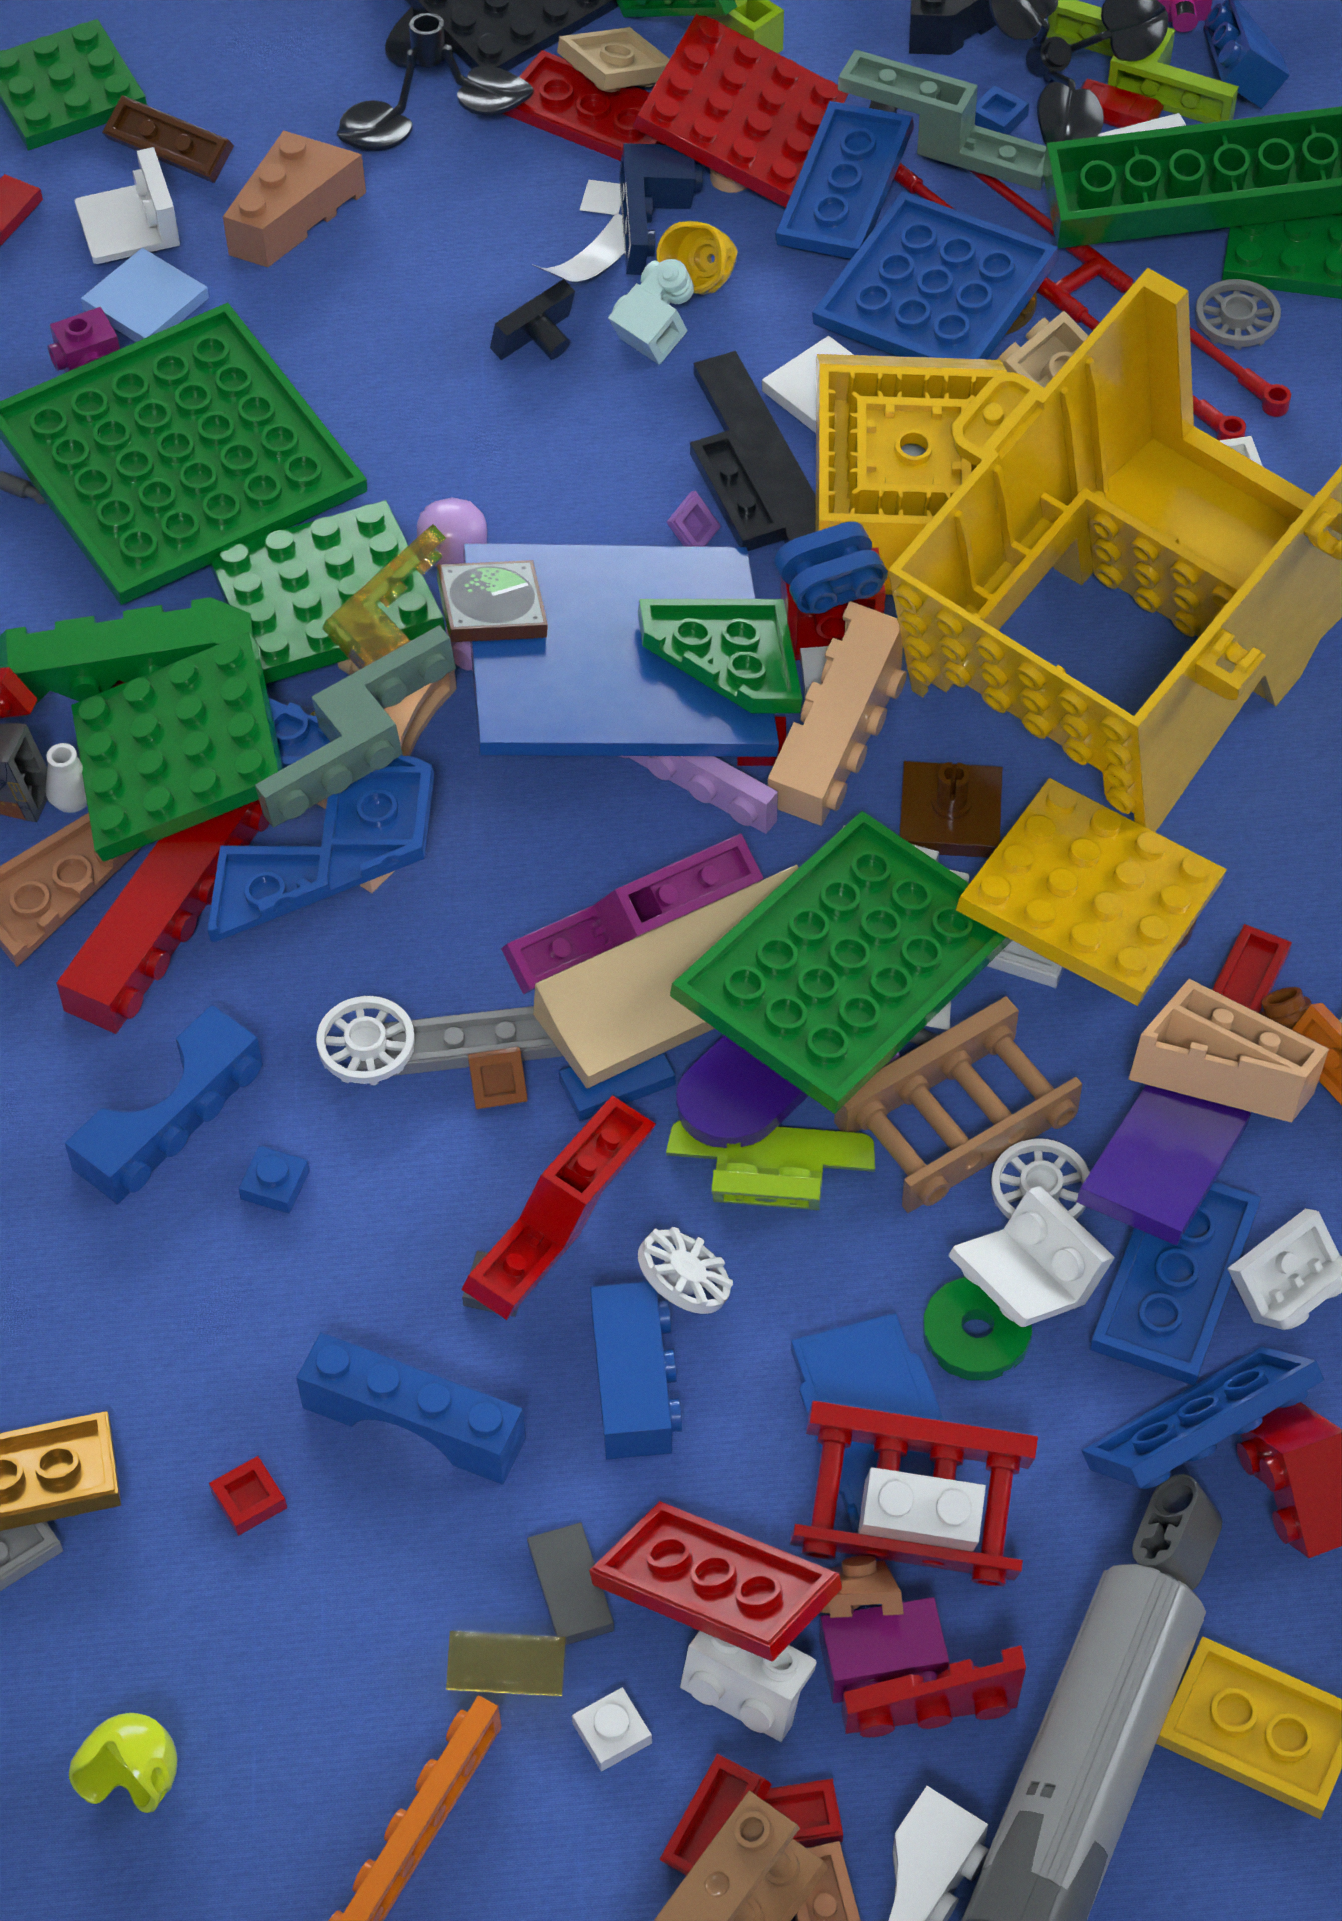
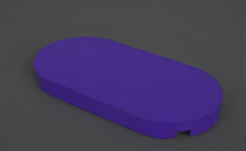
(733, 1097)

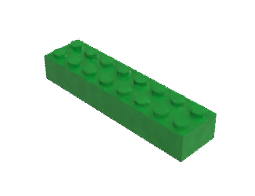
(1195, 177)

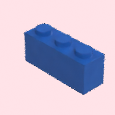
(634, 1370)

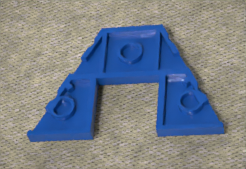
(366, 834)

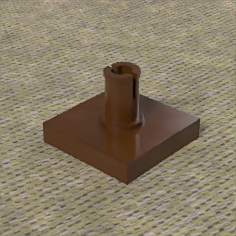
(952, 807)

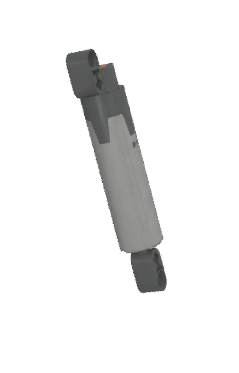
(1102, 1719)

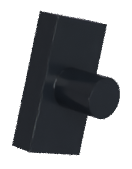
(536, 322)

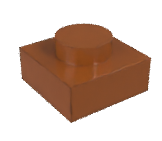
(497, 1077)

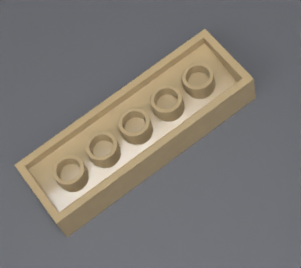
(619, 1003)

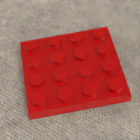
(738, 108)

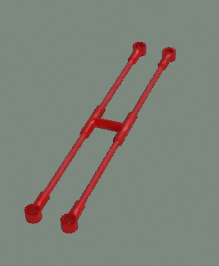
(1097, 264)

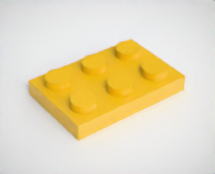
(1257, 1727)

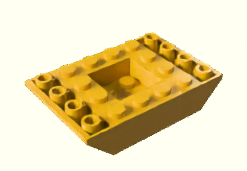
(864, 418)

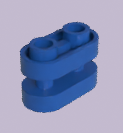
(831, 567)

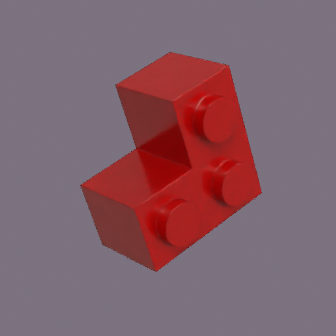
(1302, 1465)

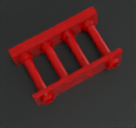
(948, 1447)

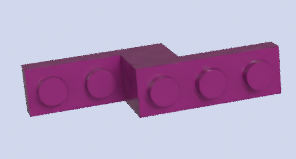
(633, 911)

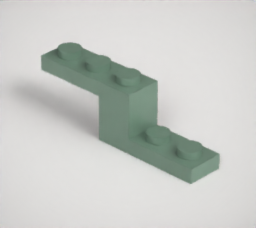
(945, 118)
(357, 725)

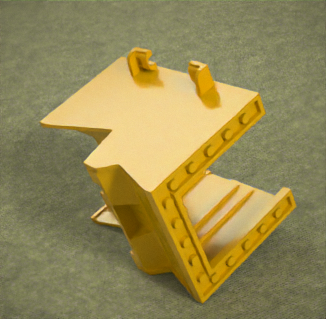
(1126, 487)

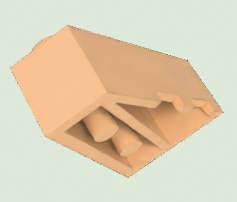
(1228, 1055)

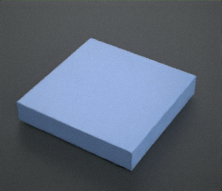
(145, 296)

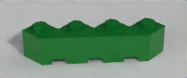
(90, 657)

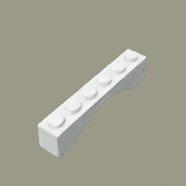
(932, 1855)

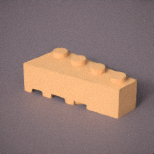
(840, 715)

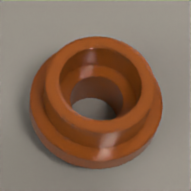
(1285, 1006)

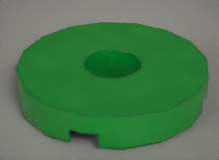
(963, 1354)

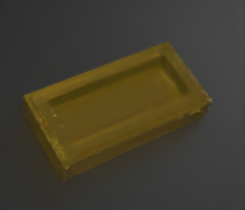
(506, 1663)

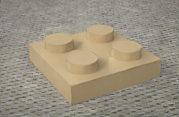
(613, 58)

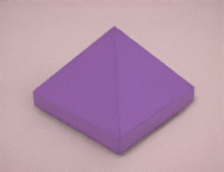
(693, 522)

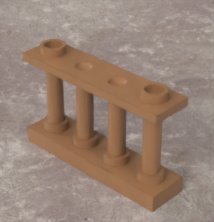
(951, 1057)
(748, 1871)

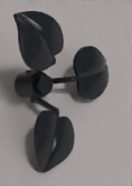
(422, 42)
(1062, 112)

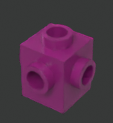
(81, 339)

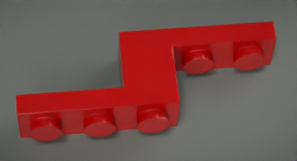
(558, 1207)

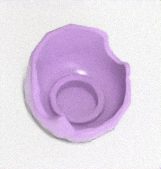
(460, 524)

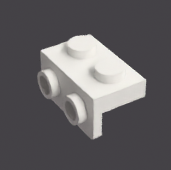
(1289, 1272)
(747, 1685)

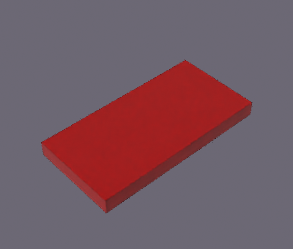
(577, 110)
(716, 1580)

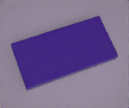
(1163, 1161)

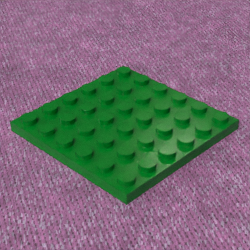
(176, 451)

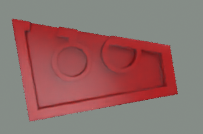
(932, 1704)

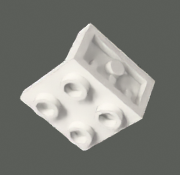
(130, 217)
(1037, 1262)

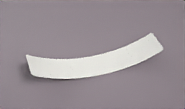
(596, 256)

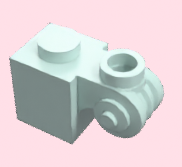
(644, 314)

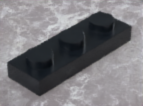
(738, 490)

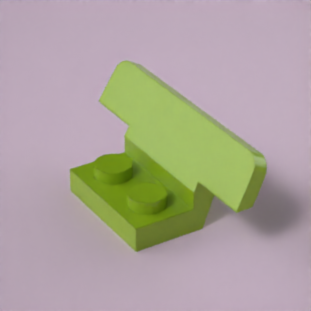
(780, 1168)

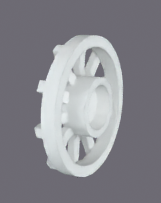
(365, 1040)
(1038, 1174)
(683, 1271)

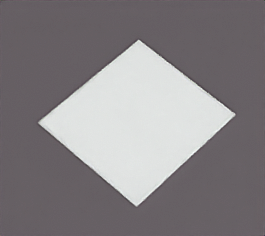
(601, 197)

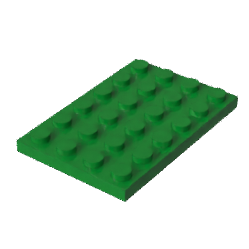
(841, 962)

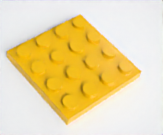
(1091, 891)

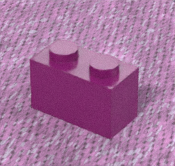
(882, 1647)

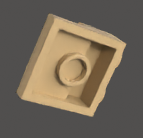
(1047, 349)

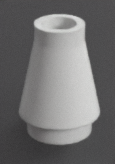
(65, 779)

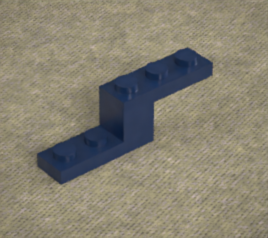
(652, 179)

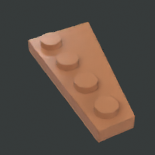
(49, 885)

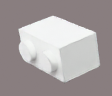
(922, 1509)

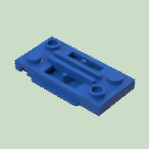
(872, 1370)

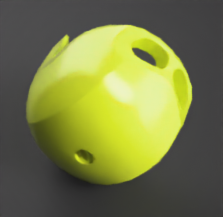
(127, 1753)

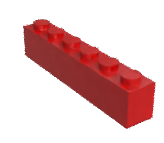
(151, 919)

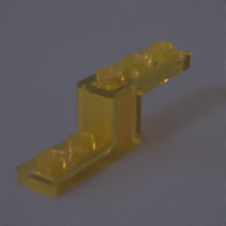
(360, 624)

